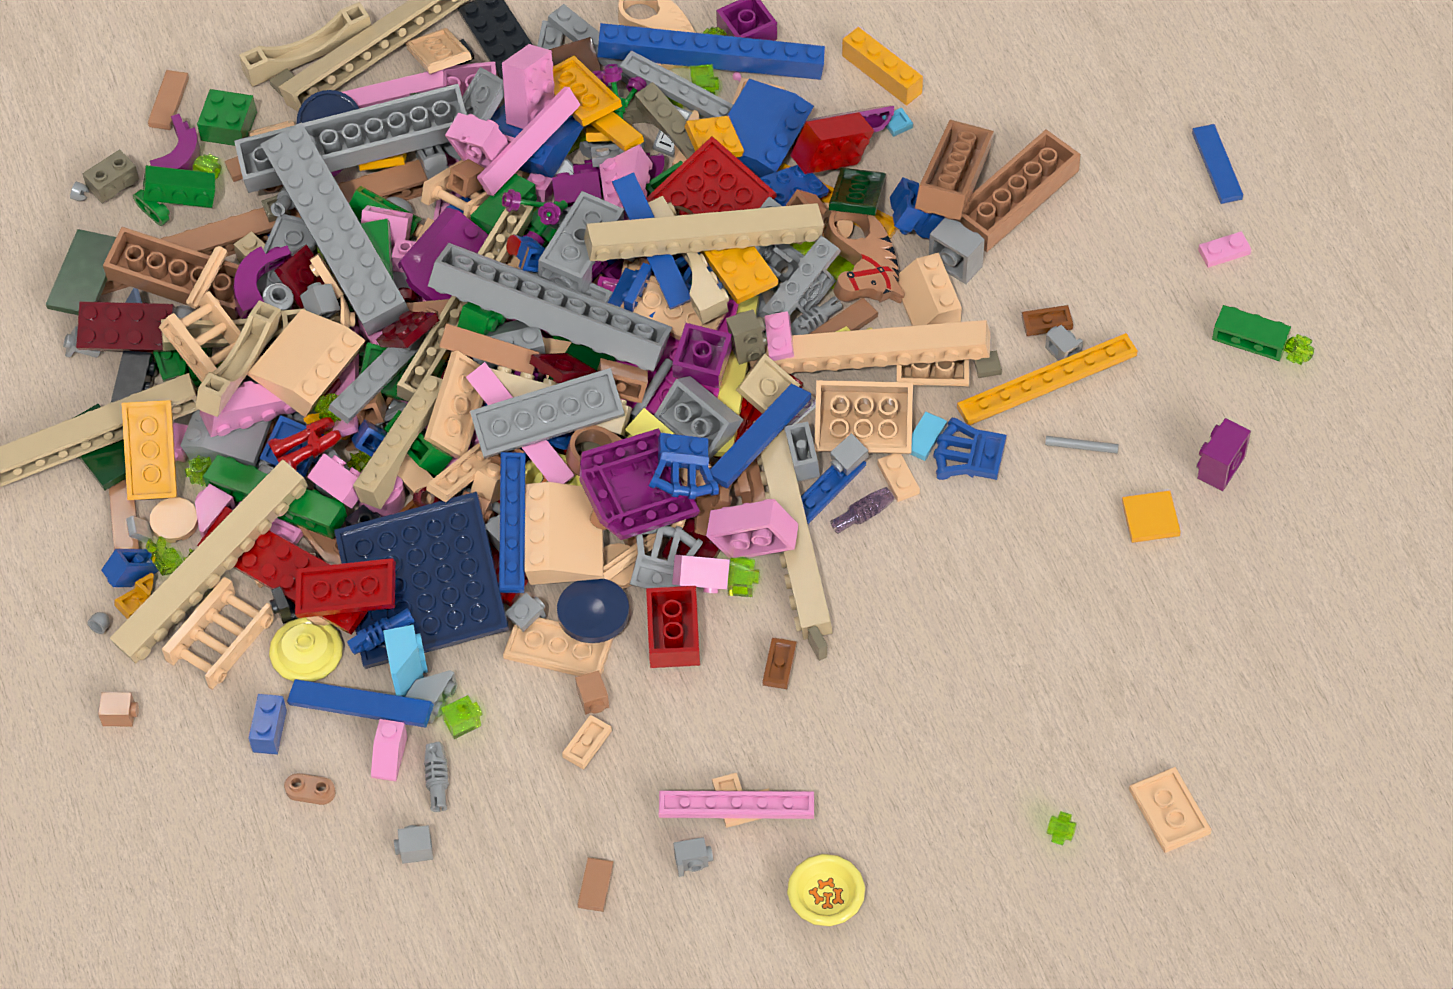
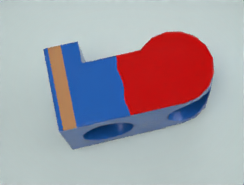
(526, 250)

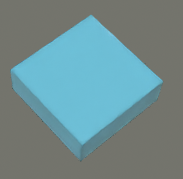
(899, 123)

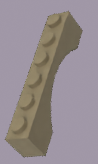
(664, 116)

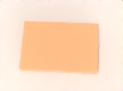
(1170, 809)

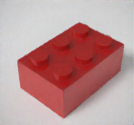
(832, 143)
(673, 626)

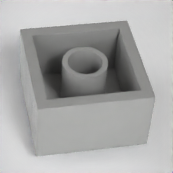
(958, 248)

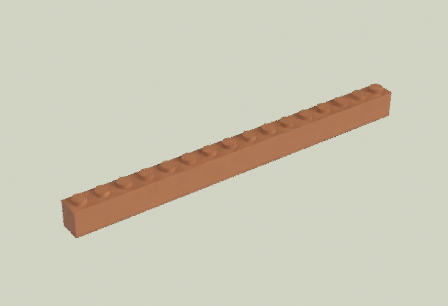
(399, 181)

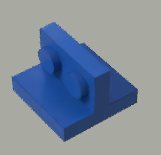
(630, 287)
(284, 428)

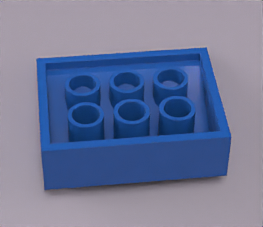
(767, 124)
(551, 153)

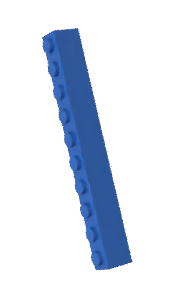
(707, 49)

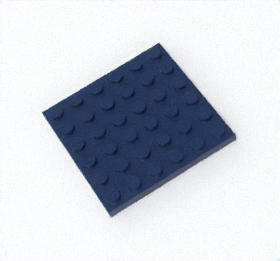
(440, 574)

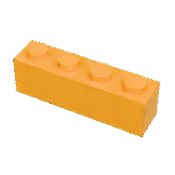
(882, 66)

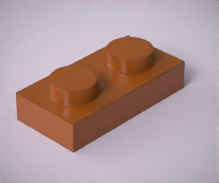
(1042, 320)
(779, 663)

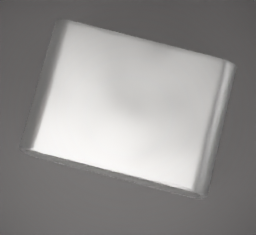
(139, 529)

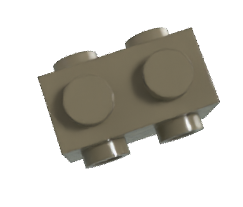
(111, 176)
(747, 336)

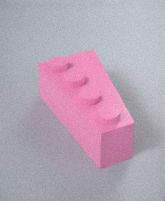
(613, 168)
(246, 406)

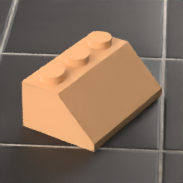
(929, 292)
(936, 373)

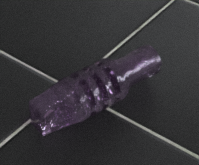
(863, 509)

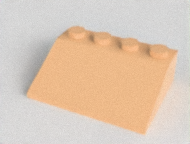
(306, 360)
(872, 411)
(560, 536)

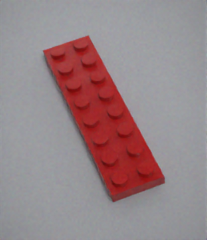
(275, 565)

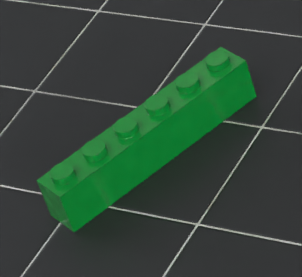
(309, 511)

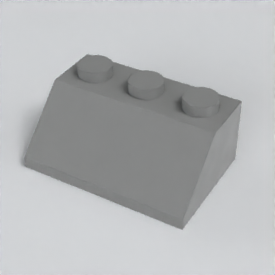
(518, 334)
(697, 413)

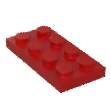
(345, 588)

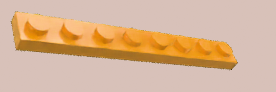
(1046, 379)

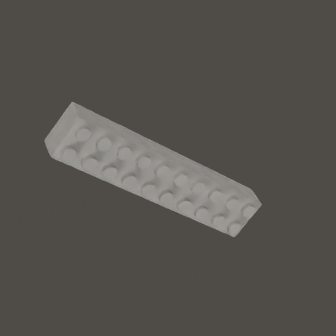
(362, 134)
(335, 229)
(550, 307)

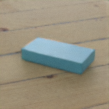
(926, 434)

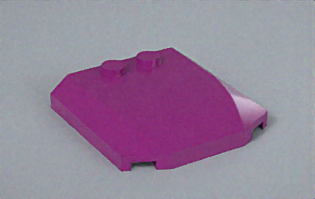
(419, 261)
(619, 491)

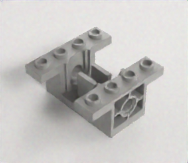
(566, 255)
(806, 276)

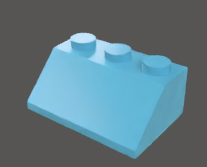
(405, 657)

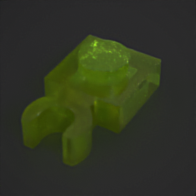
(164, 558)

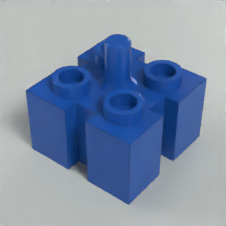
(905, 214)

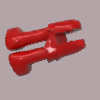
(316, 442)

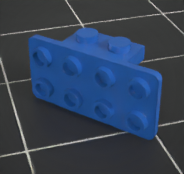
(789, 180)

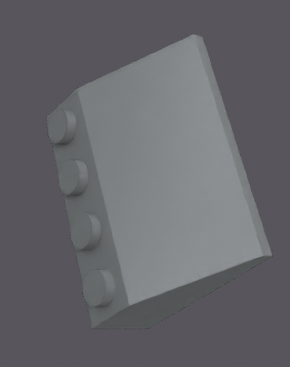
(240, 444)

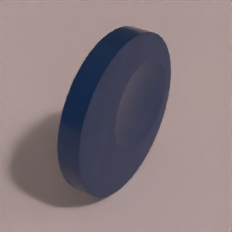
(325, 104)
(593, 610)

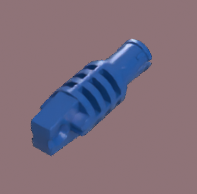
(373, 635)

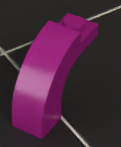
(186, 149)
(250, 271)

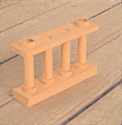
(437, 188)
(190, 347)
(207, 613)

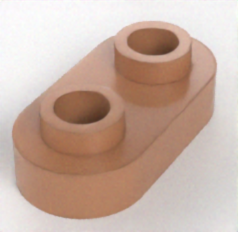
(308, 789)

